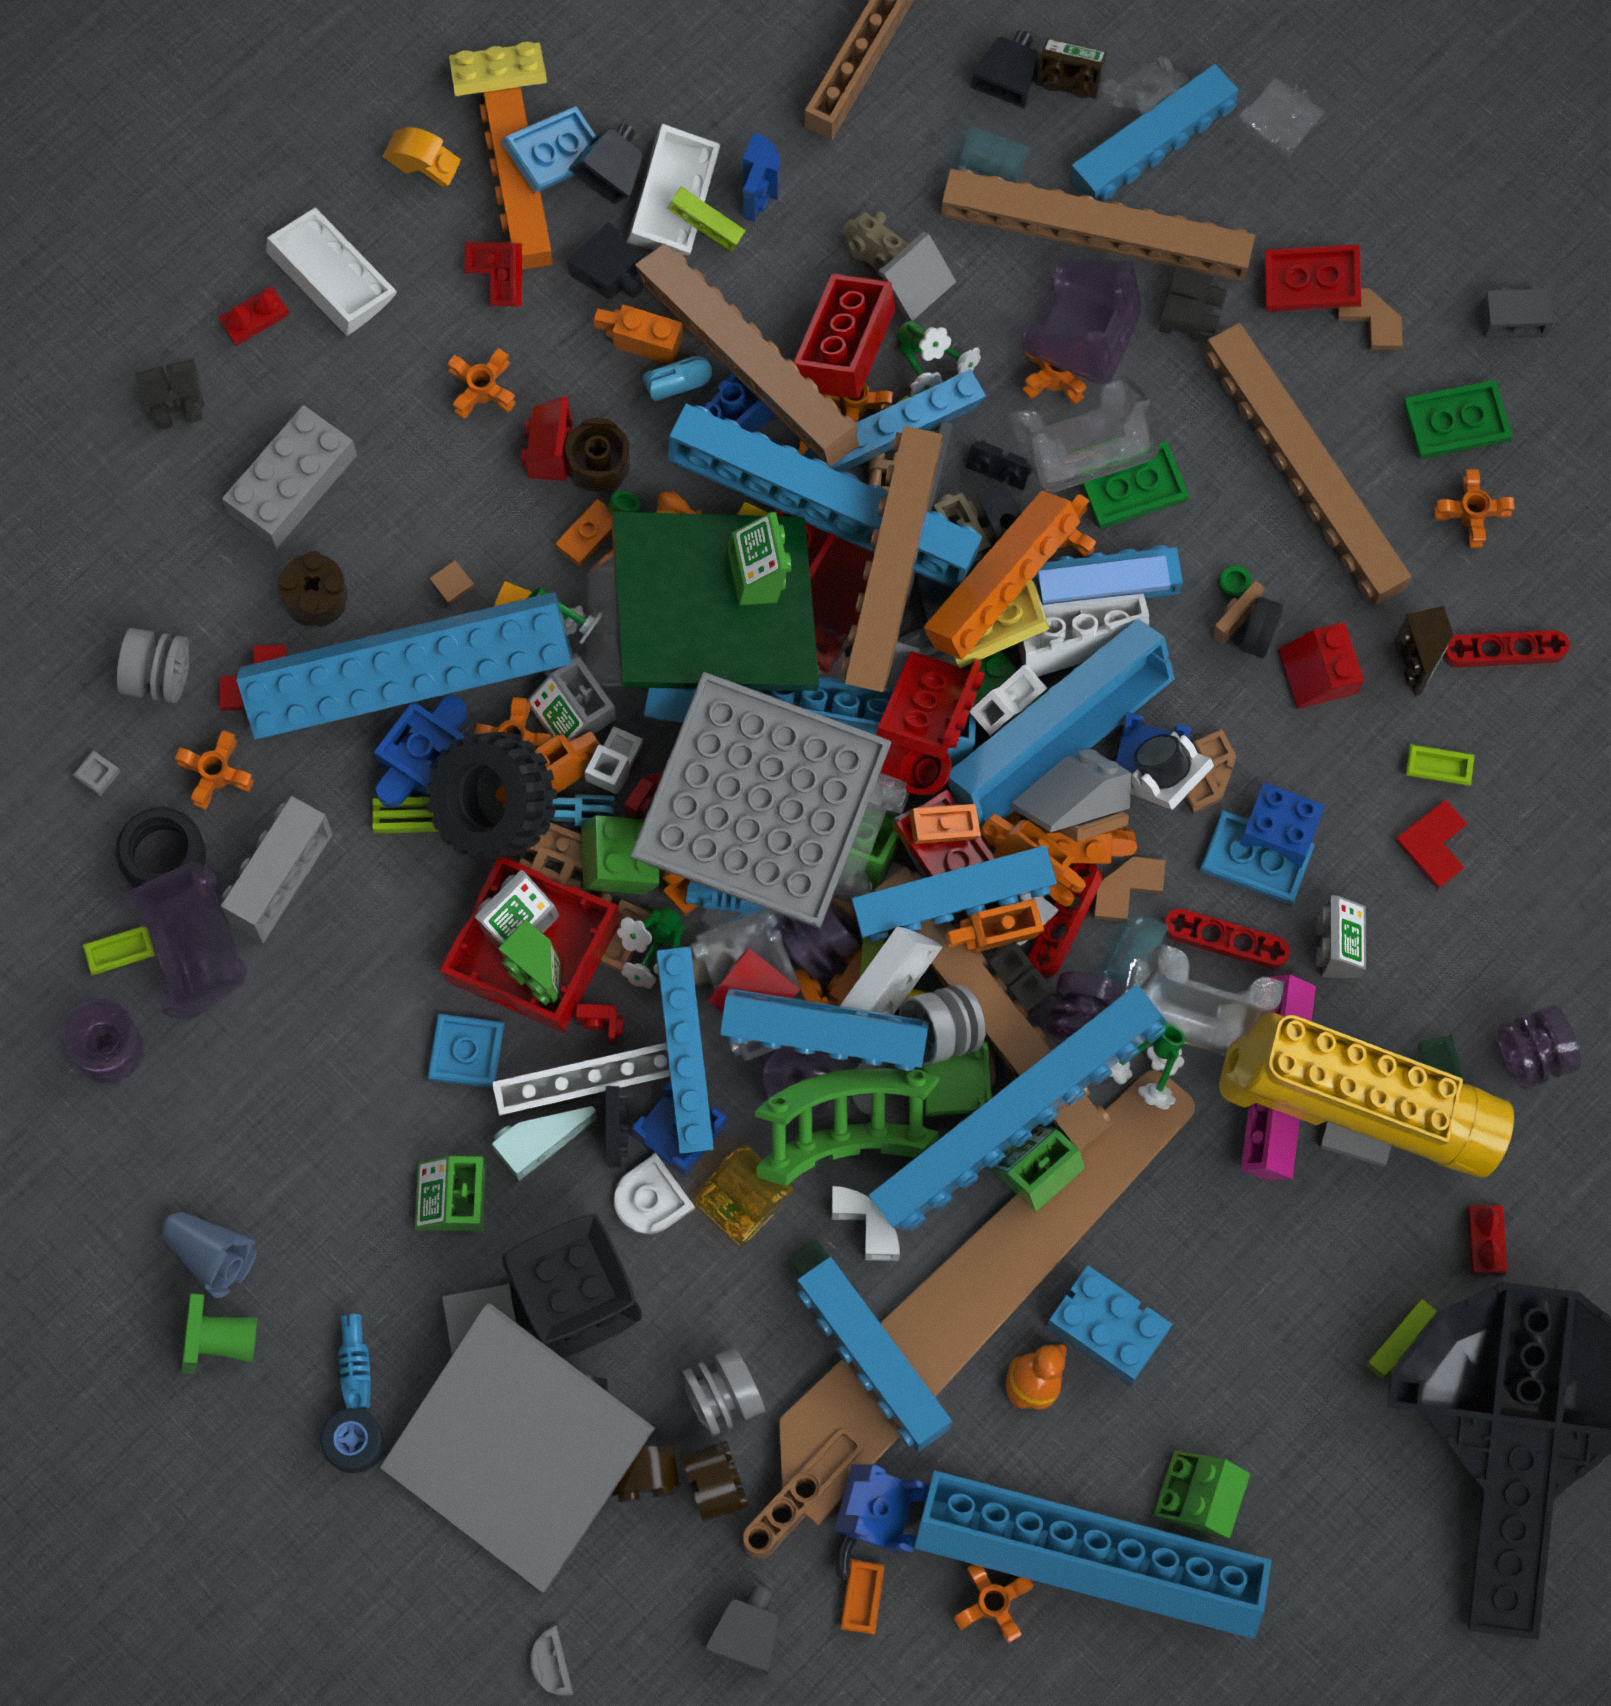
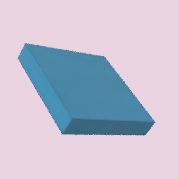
(466, 1051)

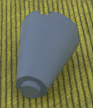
(209, 1251)

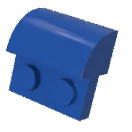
(760, 176)

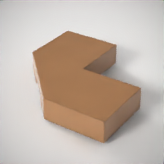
(1384, 322)
(1214, 783)
(1135, 875)

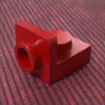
(596, 1016)

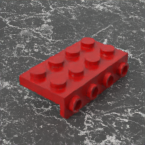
(930, 705)

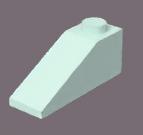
(535, 1140)

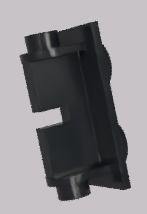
(990, 462)

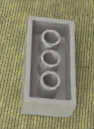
(289, 476)
(276, 869)

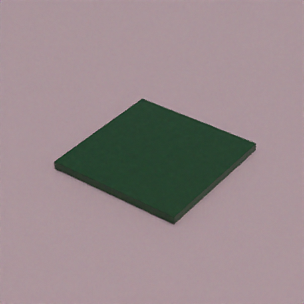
(684, 612)

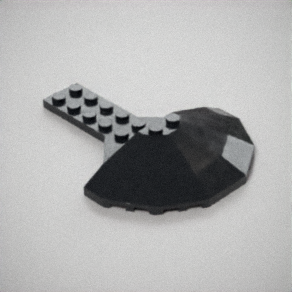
(1526, 1408)

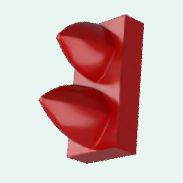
(253, 316)
(1487, 1240)

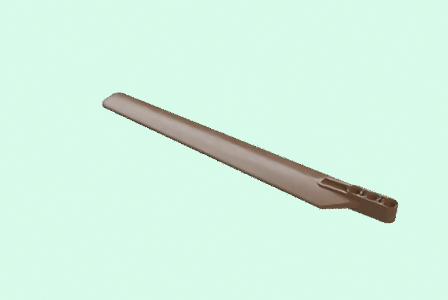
(959, 1311)

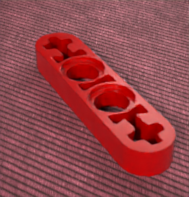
(1505, 644)
(1070, 918)
(1228, 933)

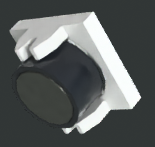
(1162, 767)

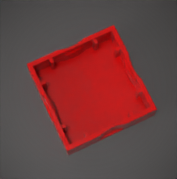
(577, 935)

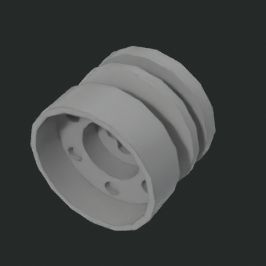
(147, 665)
(954, 1023)
(723, 1391)

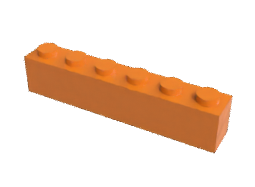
(523, 208)
(1001, 574)

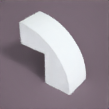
(880, 1236)

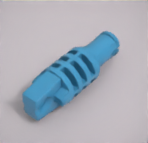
(713, 899)
(354, 1364)

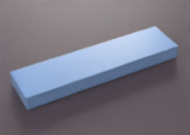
(1103, 580)

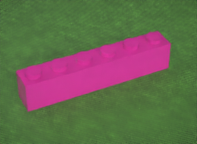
(1271, 1134)

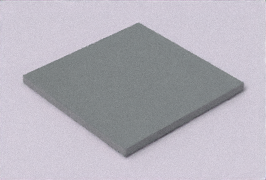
(761, 800)
(516, 1447)

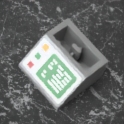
(572, 702)
(513, 904)
(1343, 939)

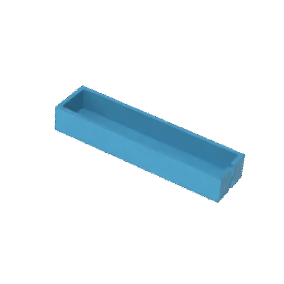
(1064, 720)

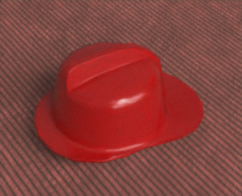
(920, 771)

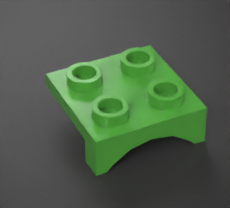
(962, 1084)

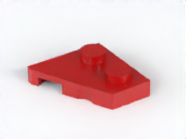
(641, 798)

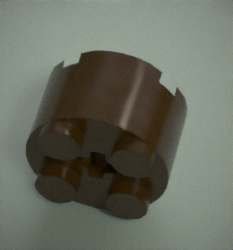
(593, 471)
(309, 573)
(649, 1472)
(714, 1481)

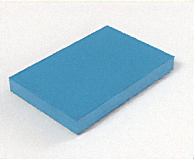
(549, 148)
(1251, 866)

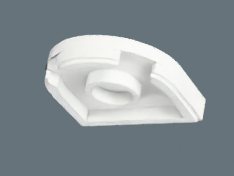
(650, 1198)

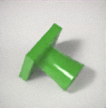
(216, 1336)

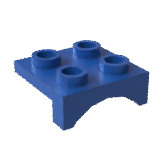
(1283, 823)

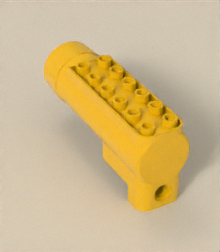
(1368, 1090)

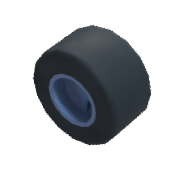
(344, 1432)

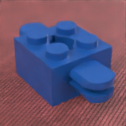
(414, 746)

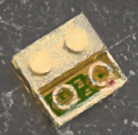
(739, 1199)

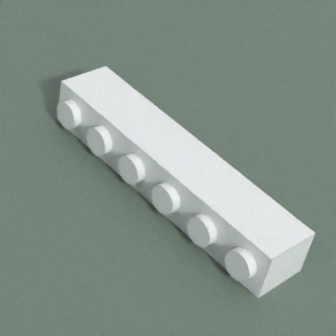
(581, 1079)

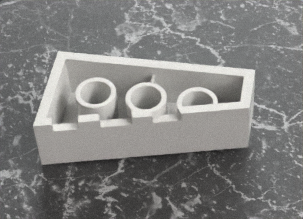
(1079, 631)

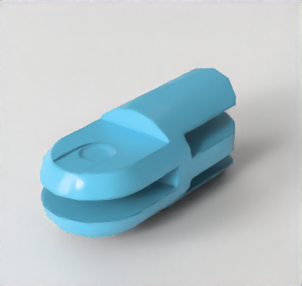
(677, 377)
(582, 810)

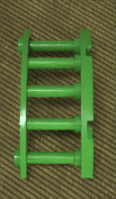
(844, 1140)

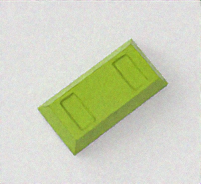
(1440, 765)
(119, 950)

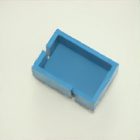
(1109, 1325)

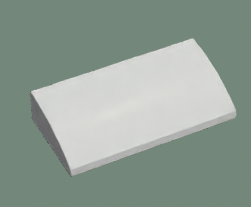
(675, 162)
(330, 270)
(893, 972)

